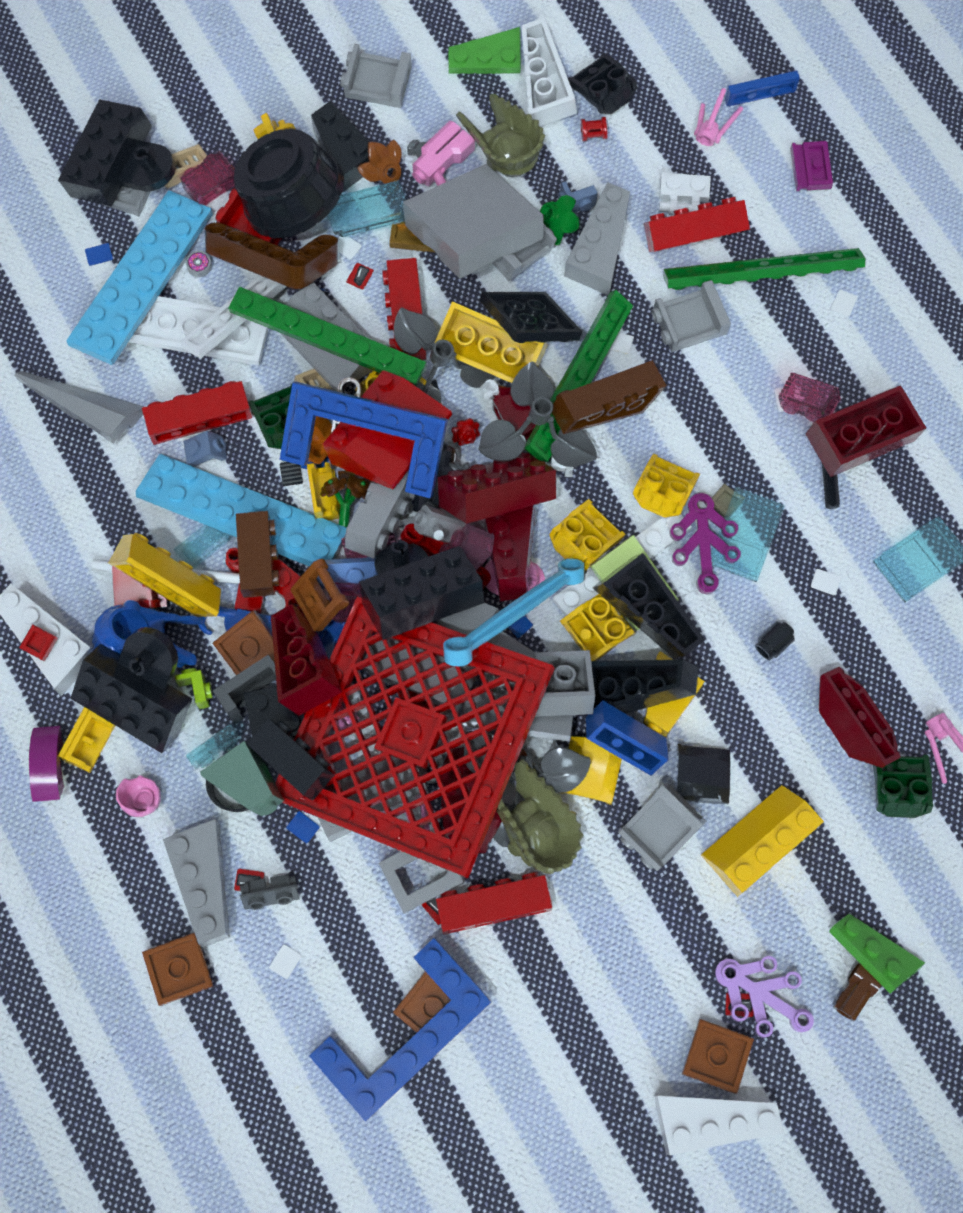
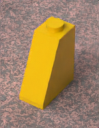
(665, 716)

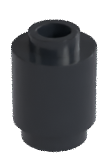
(775, 640)

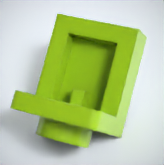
(201, 689)

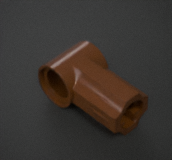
(857, 992)

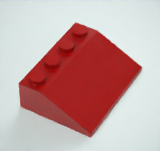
(374, 453)

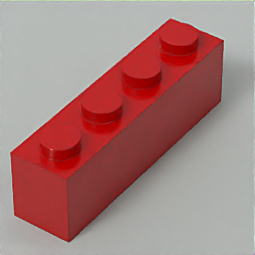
(697, 225)
(403, 293)
(196, 412)
(493, 904)

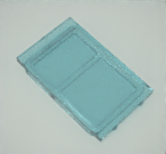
(368, 209)
(757, 524)
(921, 559)

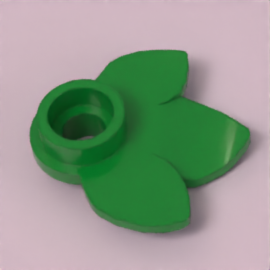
(560, 217)

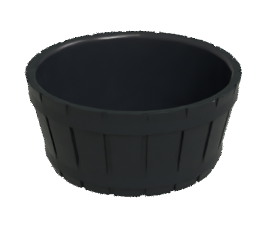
(287, 183)

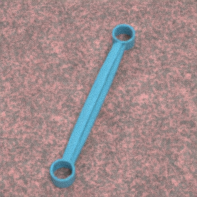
(459, 649)

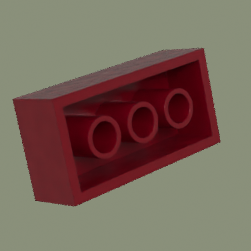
(865, 431)
(496, 488)

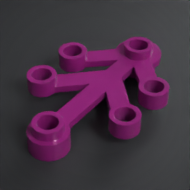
(704, 538)

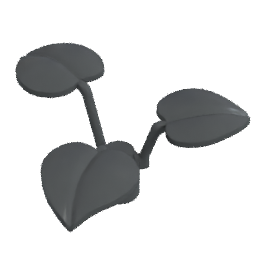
(417, 331)
(534, 389)
(560, 766)

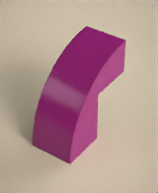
(44, 764)

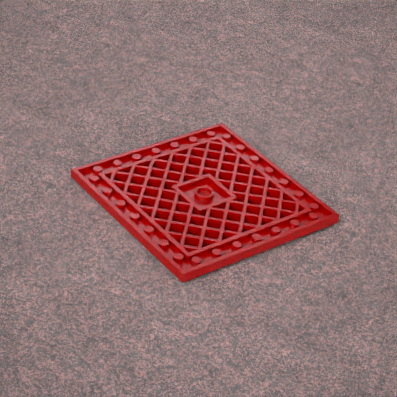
(412, 736)

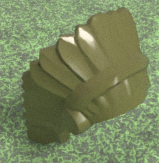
(513, 142)
(542, 825)

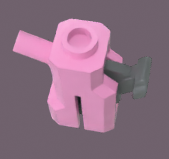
(440, 153)

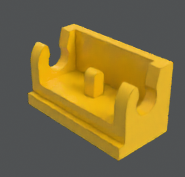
(324, 507)
(86, 740)

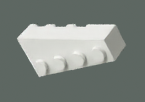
(68, 652)
(708, 1123)

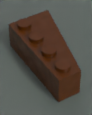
(608, 398)

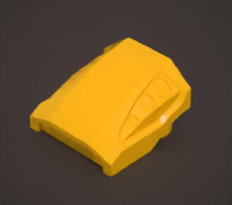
(664, 487)
(585, 535)
(591, 627)
(602, 773)

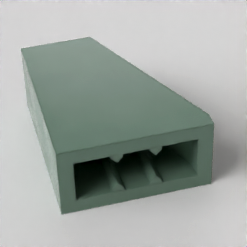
(245, 779)

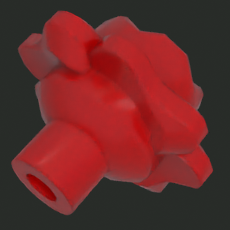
(465, 432)

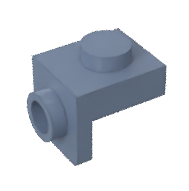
(585, 198)
(204, 447)

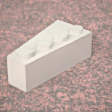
(546, 81)

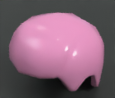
(138, 796)

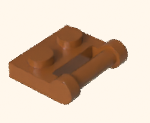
(312, 598)

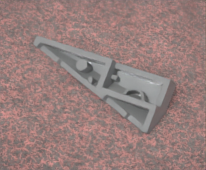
(99, 412)

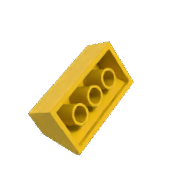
(486, 344)
(166, 576)
(761, 839)

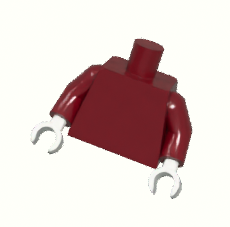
(507, 409)

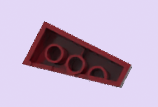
(512, 550)
(301, 662)

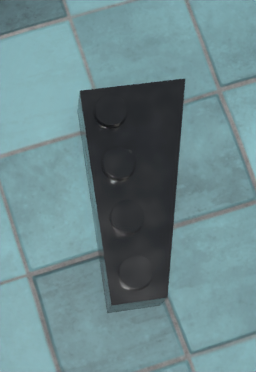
(649, 604)
(642, 683)

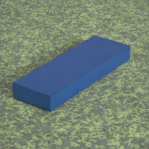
(762, 88)

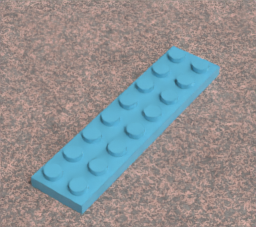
(139, 278)
(217, 502)

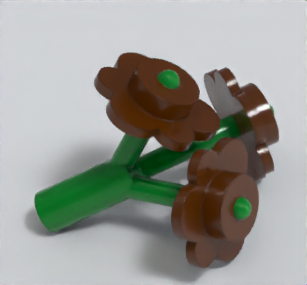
(355, 485)

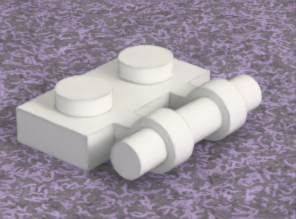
(683, 188)

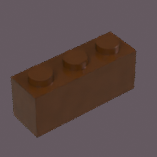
(256, 554)

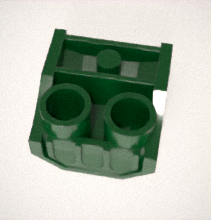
(271, 415)
(904, 787)

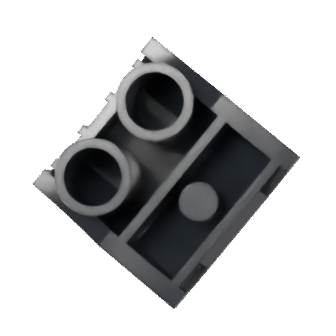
(605, 84)
(703, 774)

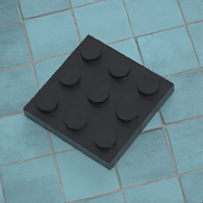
(530, 316)

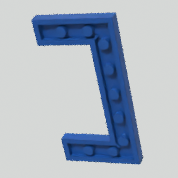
(313, 401)
(371, 1093)

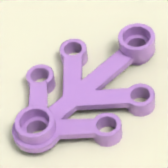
(760, 993)

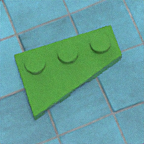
(487, 55)
(876, 953)

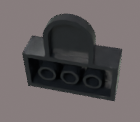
(115, 155)
(418, 588)
(135, 688)

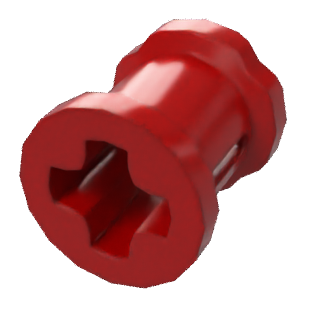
(593, 128)

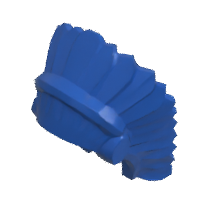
(121, 621)

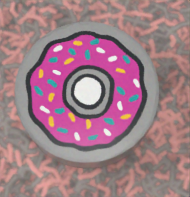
(198, 263)

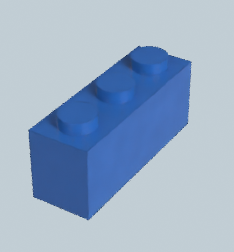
(626, 738)

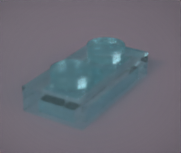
(201, 545)
(204, 754)

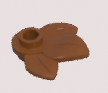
(381, 160)

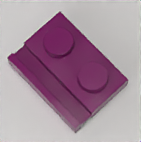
(811, 166)

